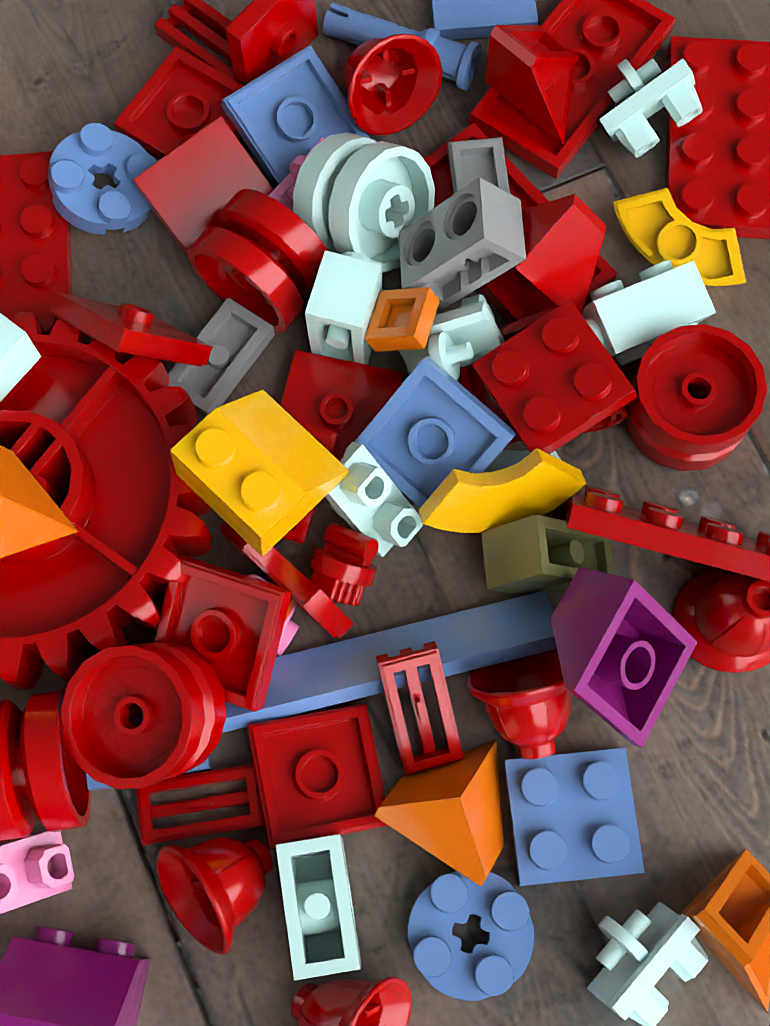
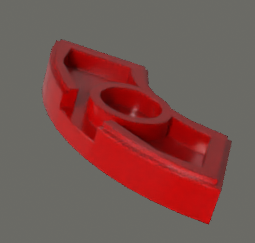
(285, 575)

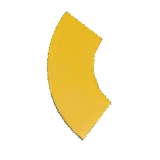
(665, 233)
(492, 499)

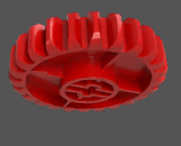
(99, 443)

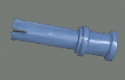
(457, 60)

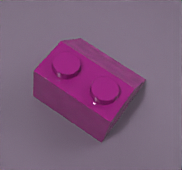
(619, 650)
(69, 984)

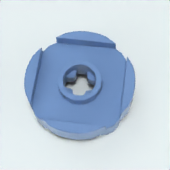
(72, 179)
(489, 967)

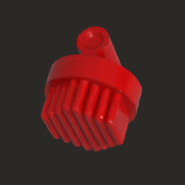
(344, 564)

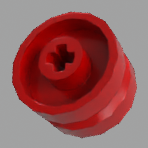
(259, 257)
(695, 397)
(142, 713)
(38, 770)

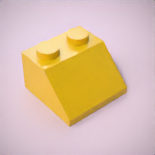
(256, 468)

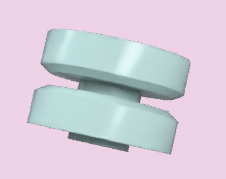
(362, 195)

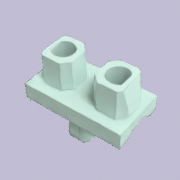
(669, 90)
(458, 337)
(373, 502)
(639, 958)

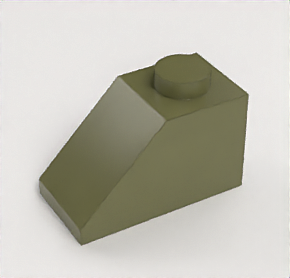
(540, 555)

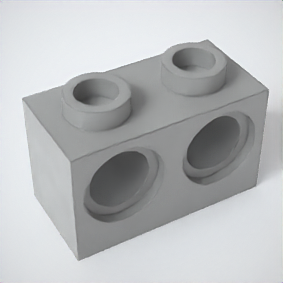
(463, 242)

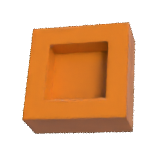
(402, 319)

